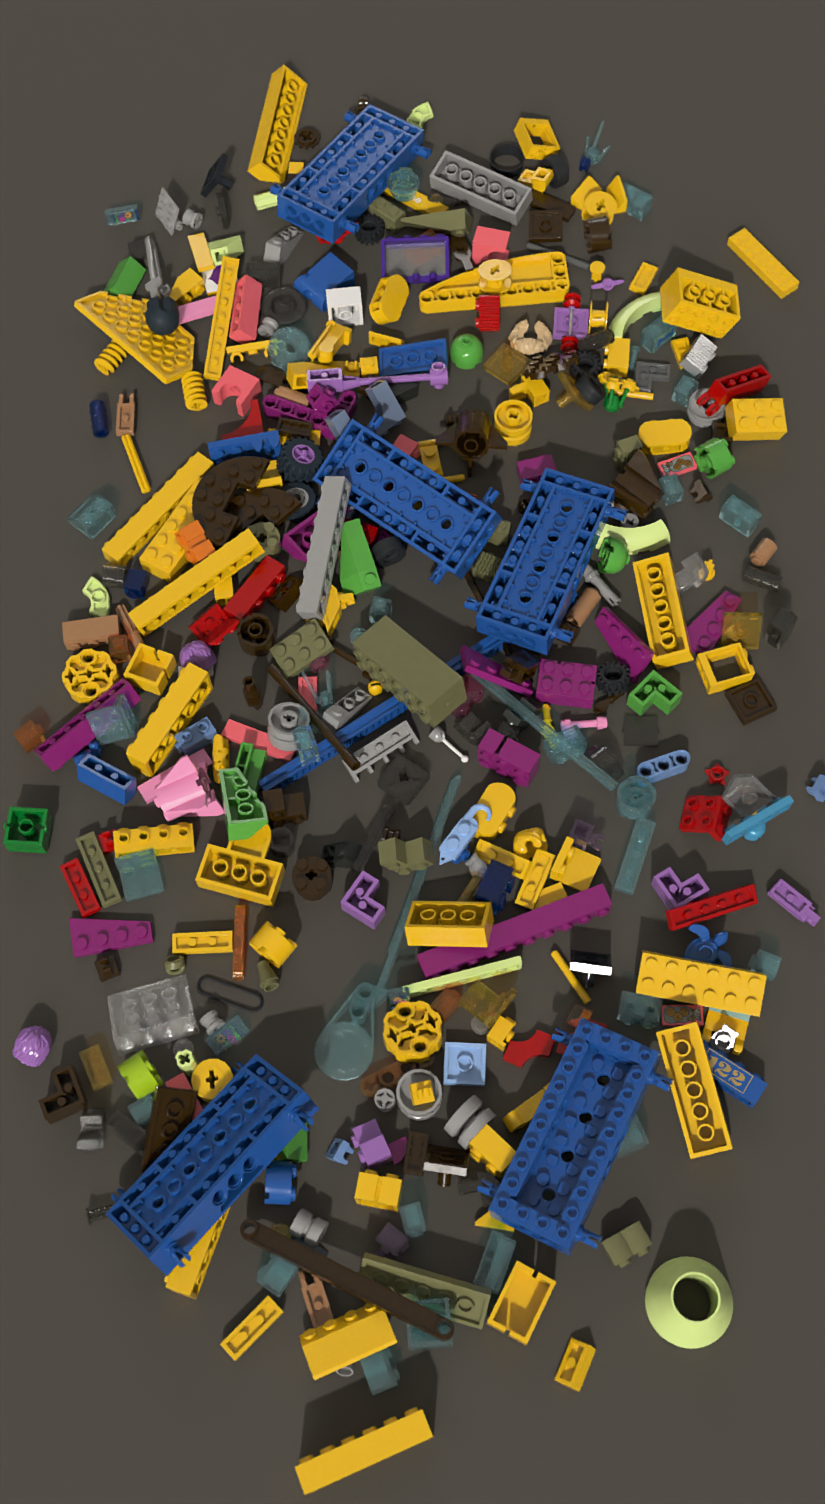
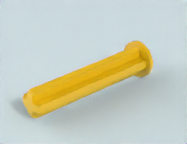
(314, 351)

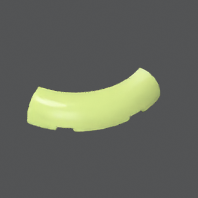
(633, 312)
(639, 538)

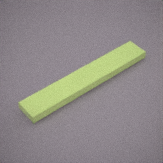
(464, 976)

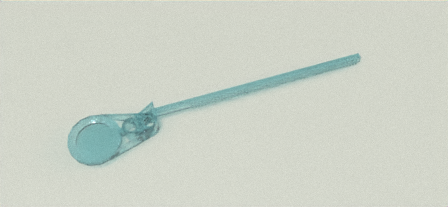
(344, 1047)

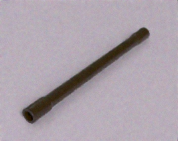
(347, 756)

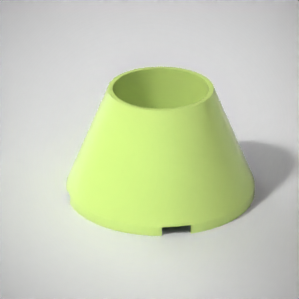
(669, 1321)

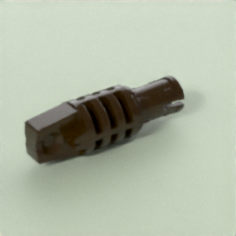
(252, 693)

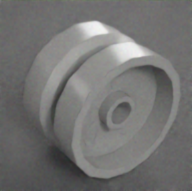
(284, 719)
(404, 1100)
(469, 1121)

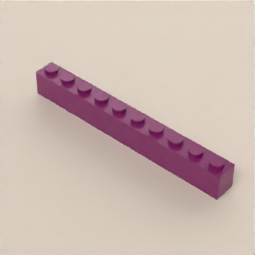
(519, 931)

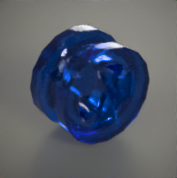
(585, 164)

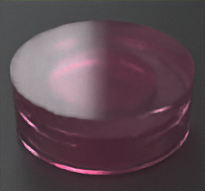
(318, 664)

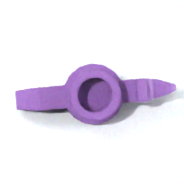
(607, 284)

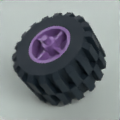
(299, 460)

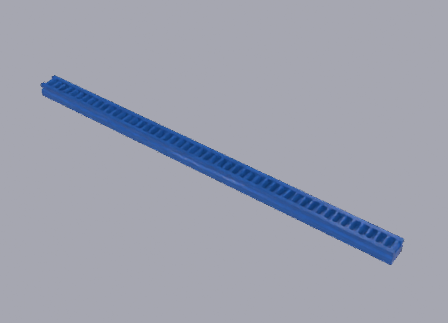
(367, 723)

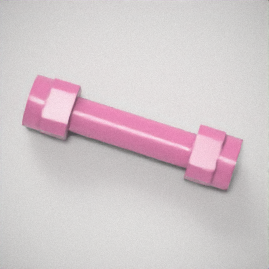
(600, 722)

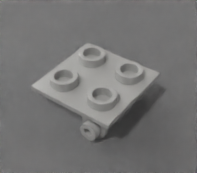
(167, 212)

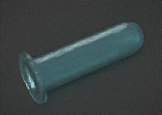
(633, 358)

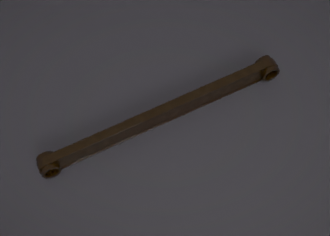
(347, 1279)

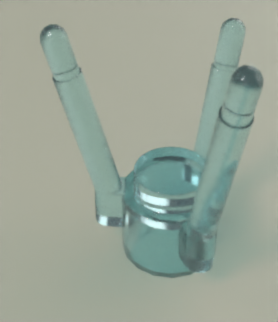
(593, 152)
(326, 698)

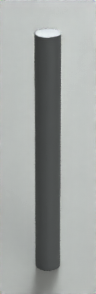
(570, 260)

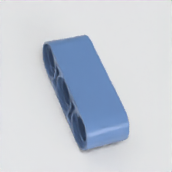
(668, 760)

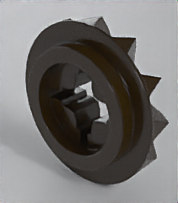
(306, 133)

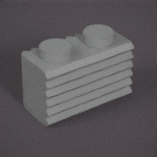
(698, 355)

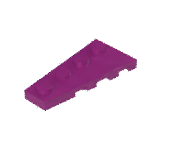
(707, 628)
(624, 643)
(490, 670)
(102, 936)

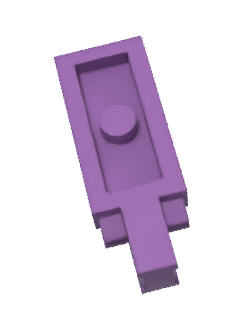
(794, 902)

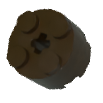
(597, 234)
(256, 634)
(312, 867)

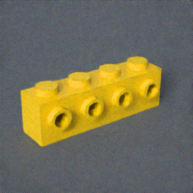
(163, 839)

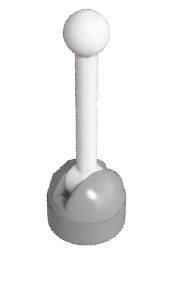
(438, 735)

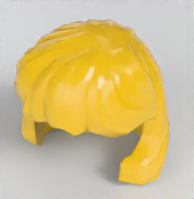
(527, 842)

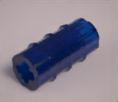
(99, 418)

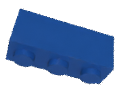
(106, 779)

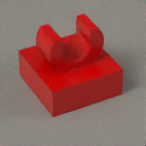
(106, 841)

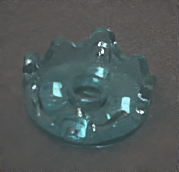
(277, 347)

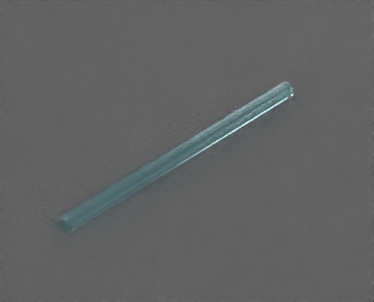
(549, 733)

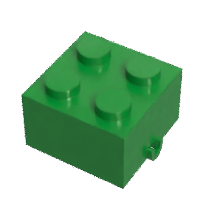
(28, 830)

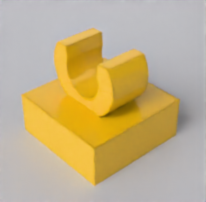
(421, 1092)

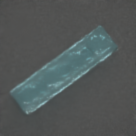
(634, 856)

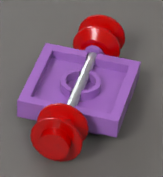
(570, 322)

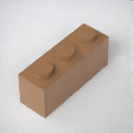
(90, 632)

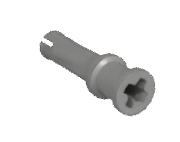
(592, 577)

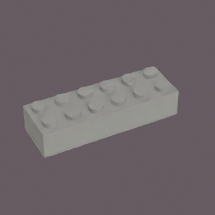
(481, 188)

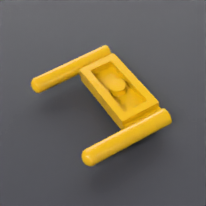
(430, 458)

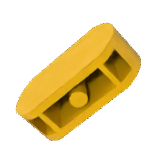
(389, 299)
(665, 436)
(501, 801)

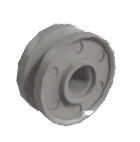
(697, 414)

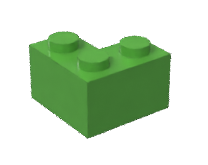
(655, 691)

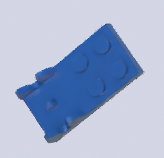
(412, 358)
(260, 445)

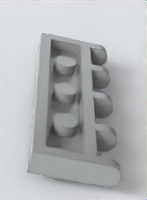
(381, 747)

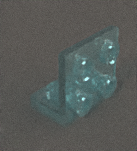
(113, 722)
(140, 875)

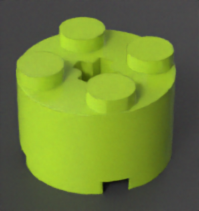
(140, 1074)

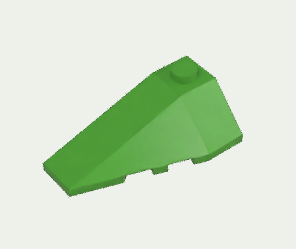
(357, 565)
(241, 806)

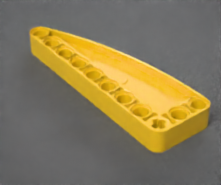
(534, 281)

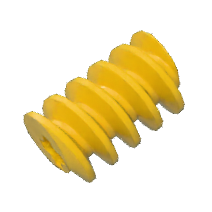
(110, 358)
(194, 391)

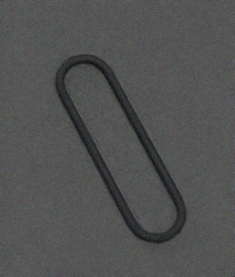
(227, 1002)

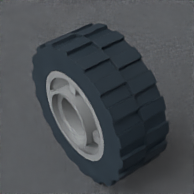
(305, 496)

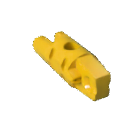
(220, 755)

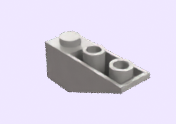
(281, 245)
(346, 709)

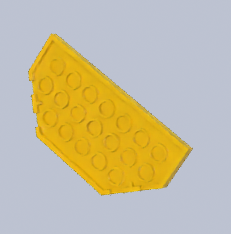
(124, 321)

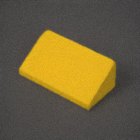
(587, 187)
(616, 190)
(383, 340)
(575, 1364)

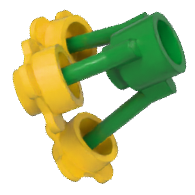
(609, 381)

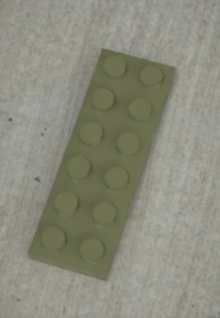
(466, 1301)

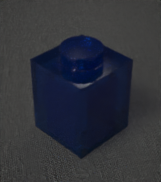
(136, 583)

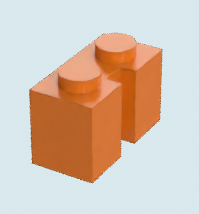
(194, 542)

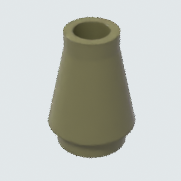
(267, 976)

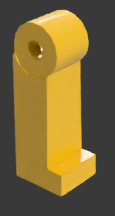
(332, 343)
(524, 1113)

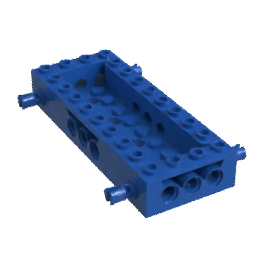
(386, 147)
(394, 510)
(564, 561)
(557, 1129)
(211, 1163)

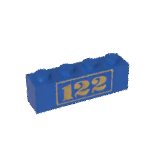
(734, 1077)

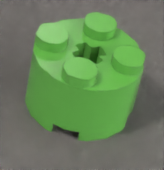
(714, 457)

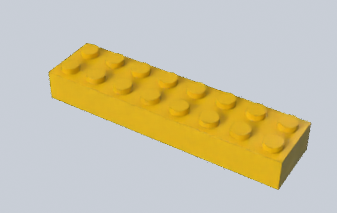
(763, 263)

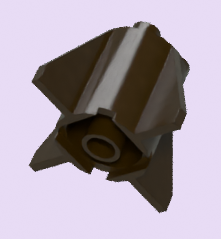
(472, 436)
(637, 487)

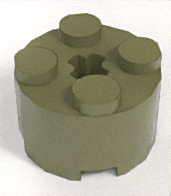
(269, 539)

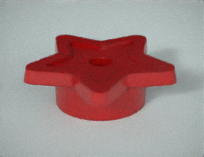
(717, 769)

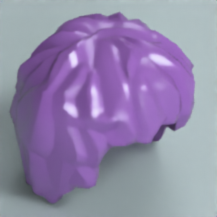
(199, 654)
(32, 1045)

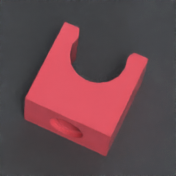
(489, 245)
(240, 384)

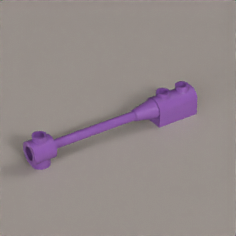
(338, 383)

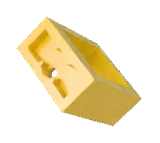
(542, 128)
(706, 673)

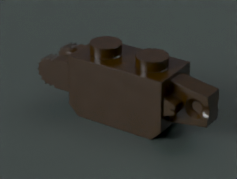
(521, 665)

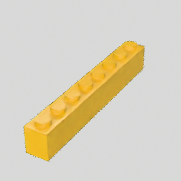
(153, 515)
(196, 582)

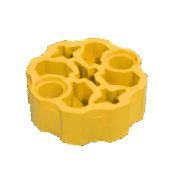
(90, 675)
(401, 1029)

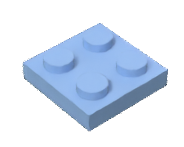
(464, 1064)

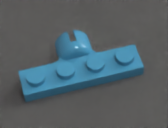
(755, 825)

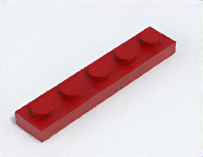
(711, 906)

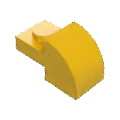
(536, 179)

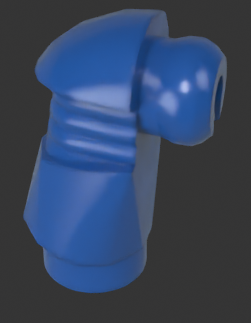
(95, 750)

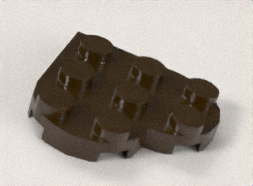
(555, 362)

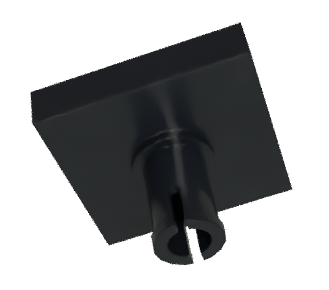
(215, 176)
(590, 964)

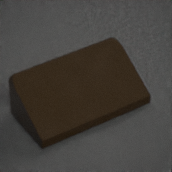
(286, 593)

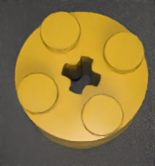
(272, 944)

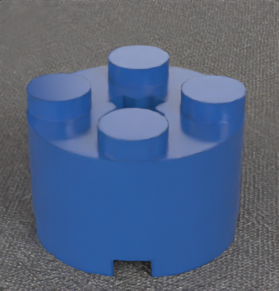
(279, 1182)

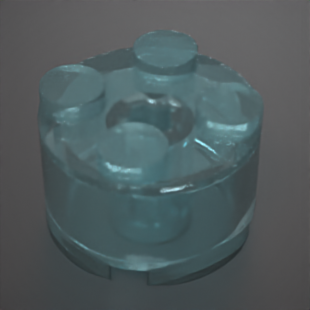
(634, 808)

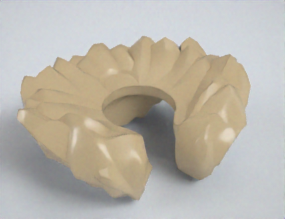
(529, 345)

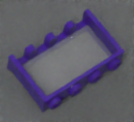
(416, 259)

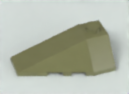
(451, 222)

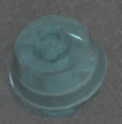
(403, 184)

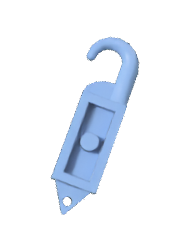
(461, 834)

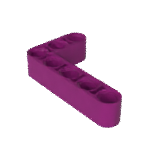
(288, 409)

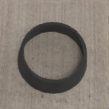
(507, 149)

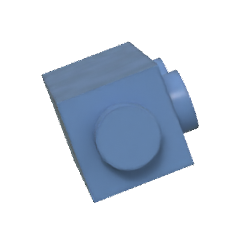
(195, 737)

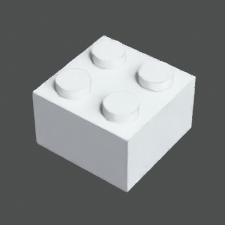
(345, 306)

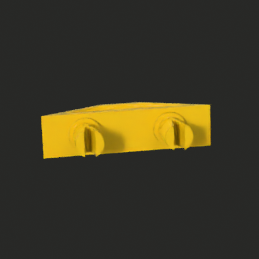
(336, 603)

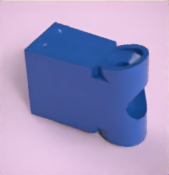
(326, 274)

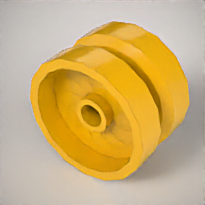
(513, 421)

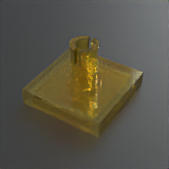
(506, 364)
(572, 393)
(741, 628)

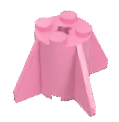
(187, 791)

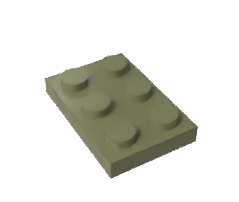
(301, 648)

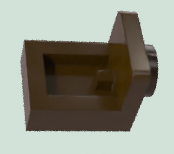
(720, 431)

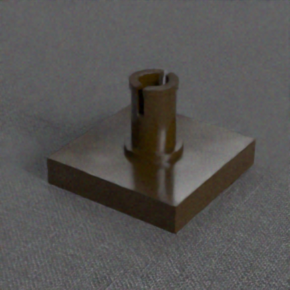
(446, 1162)

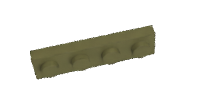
(98, 869)

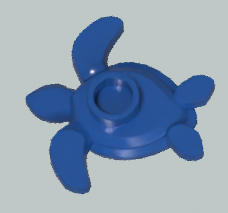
(707, 948)

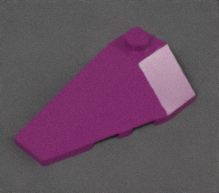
(298, 541)

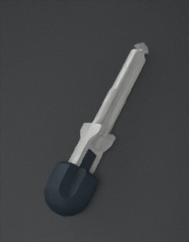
(162, 311)

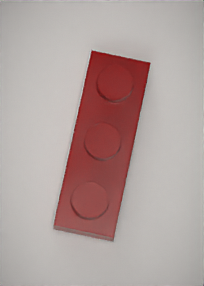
(80, 888)

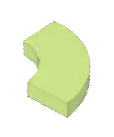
(420, 115)
(99, 598)

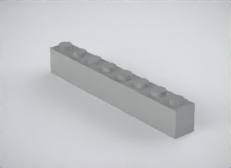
(323, 547)

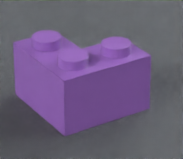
(675, 893)
(360, 902)
(372, 1144)

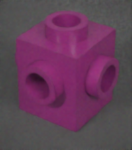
(322, 398)

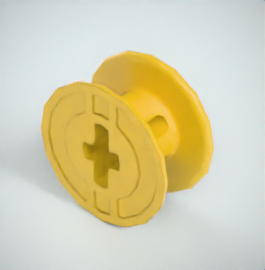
(602, 201)
(495, 276)
(597, 318)
(203, 1076)

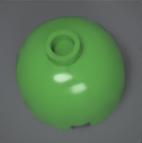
(466, 351)
(613, 556)

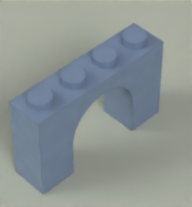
(385, 406)

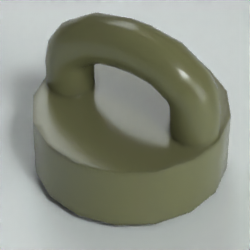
(174, 962)

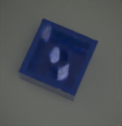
(495, 885)

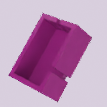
(566, 683)
(509, 761)

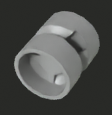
(309, 1228)

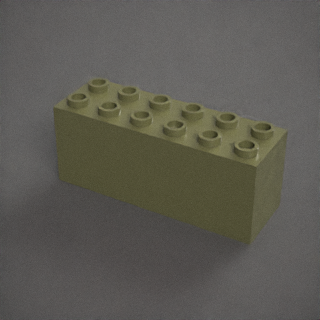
(409, 671)

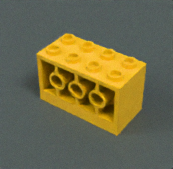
(699, 303)

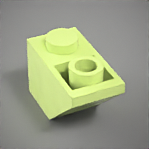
(227, 247)

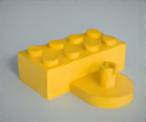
(243, 869)

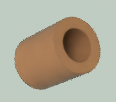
(763, 552)

